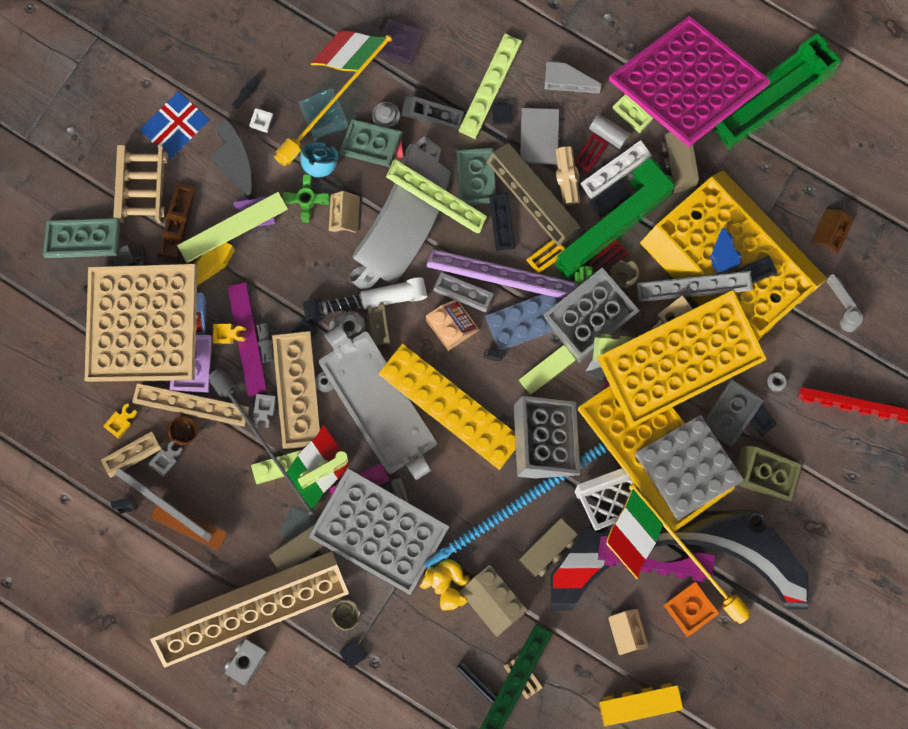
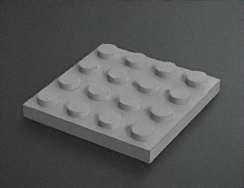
(689, 467)

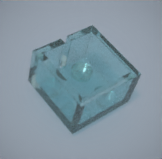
(332, 120)

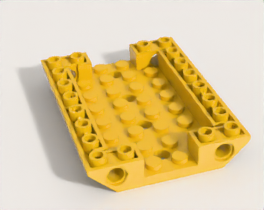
(686, 245)

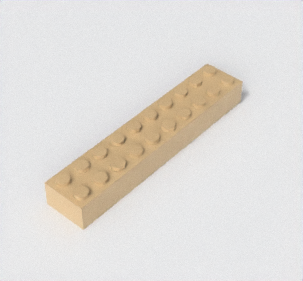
(247, 609)

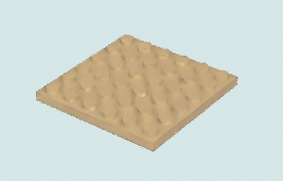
(141, 323)

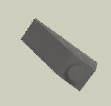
(432, 112)

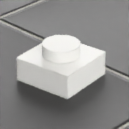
(261, 120)

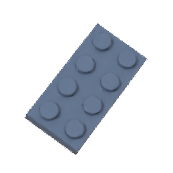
(521, 321)

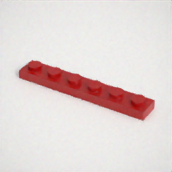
(849, 403)

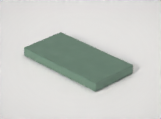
(81, 238)

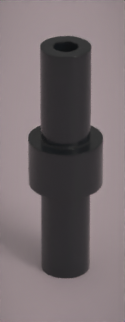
(245, 92)

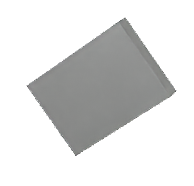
(539, 135)

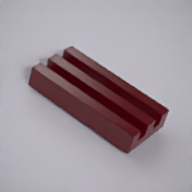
(582, 165)
(619, 249)

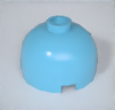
(318, 159)

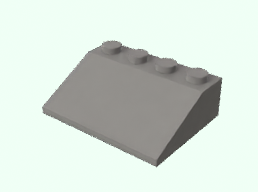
(588, 312)
(546, 438)

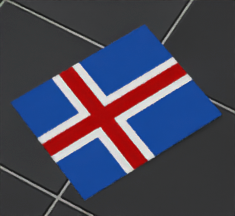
(174, 124)

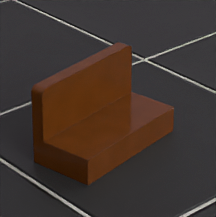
(832, 229)

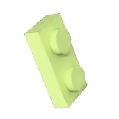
(632, 113)

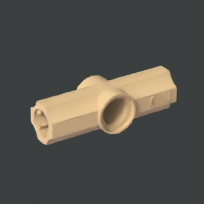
(567, 175)

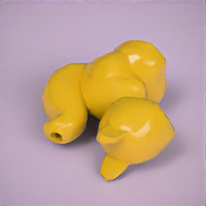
(440, 579)

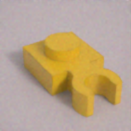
(226, 333)
(119, 423)

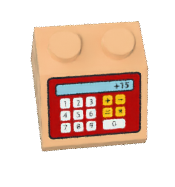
(451, 324)

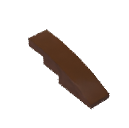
(177, 221)

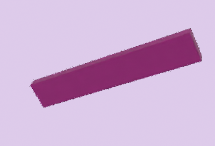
(249, 348)

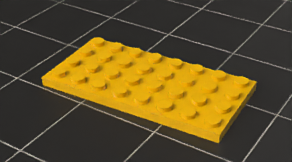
(681, 358)
(623, 441)

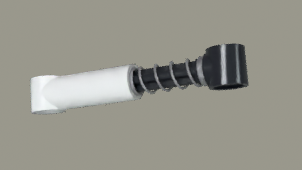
(411, 290)

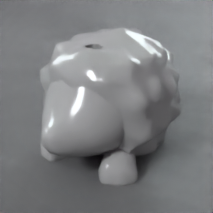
(351, 322)

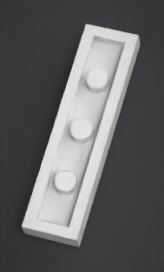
(615, 169)

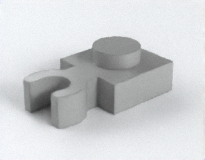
(264, 407)
(165, 460)

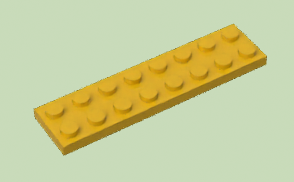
(450, 406)

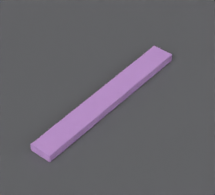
(500, 274)

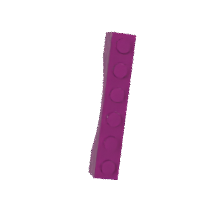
(682, 566)

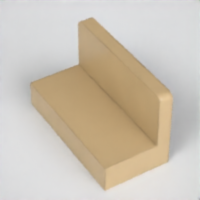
(344, 212)
(628, 631)

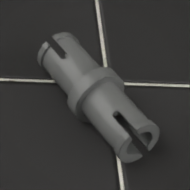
(265, 343)

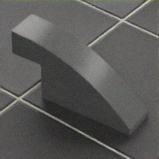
(233, 159)

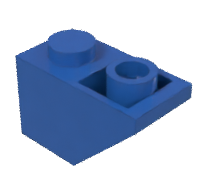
(724, 255)

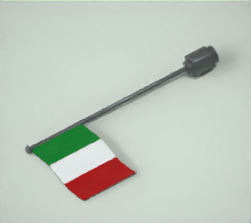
(318, 450)

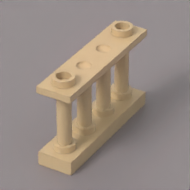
(123, 175)

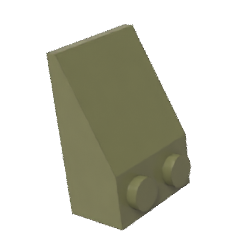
(768, 472)

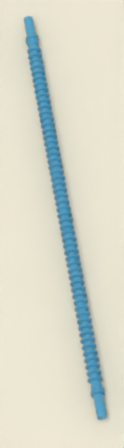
(445, 552)

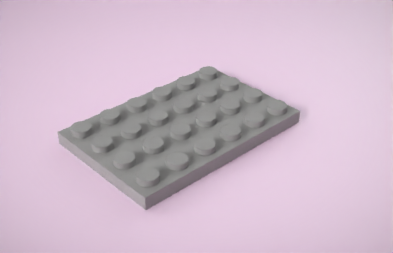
(378, 531)

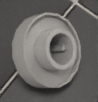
(386, 115)

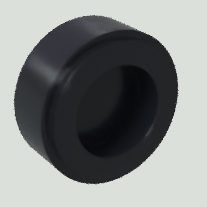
(494, 355)

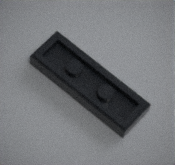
(501, 222)

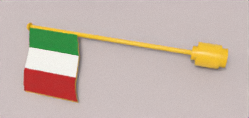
(344, 52)
(635, 536)

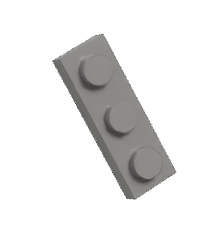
(463, 292)

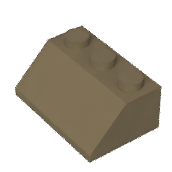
(680, 163)
(493, 601)

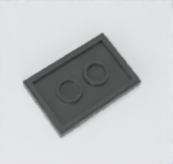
(732, 412)

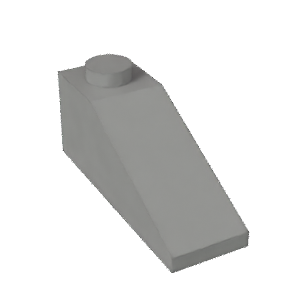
(566, 78)

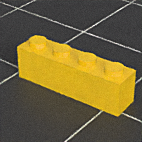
(640, 705)

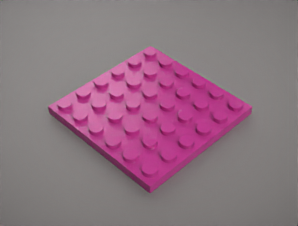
(689, 80)

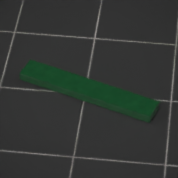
(517, 678)

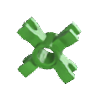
(290, 198)

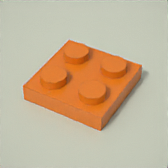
(691, 609)

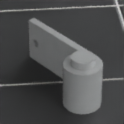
(852, 317)

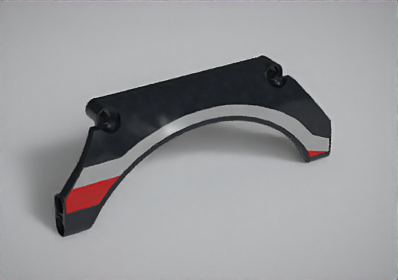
(718, 529)

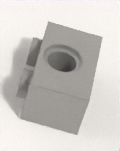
(255, 655)

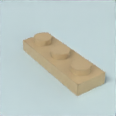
(131, 454)

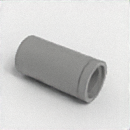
(609, 131)

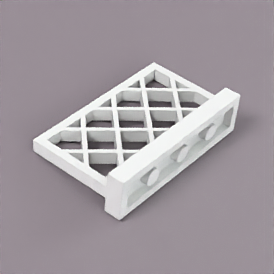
(598, 485)

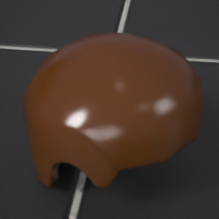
(182, 430)

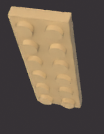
(296, 389)

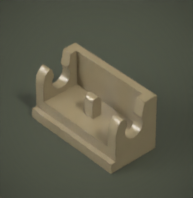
(378, 325)

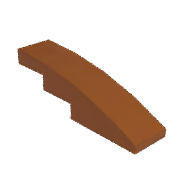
(168, 520)

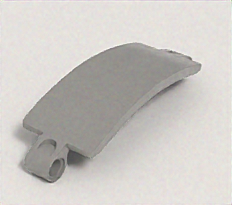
(401, 223)
(375, 405)

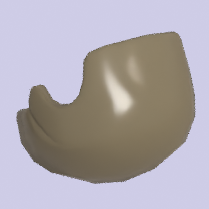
(624, 273)
(345, 614)

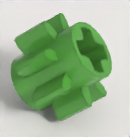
(583, 274)

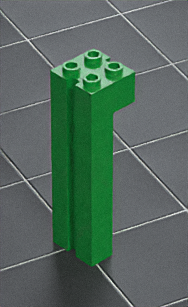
(787, 85)
(652, 190)

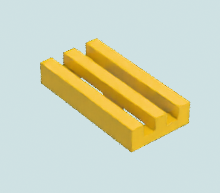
(534, 265)

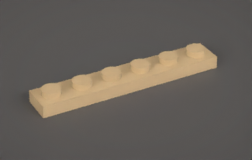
(189, 404)

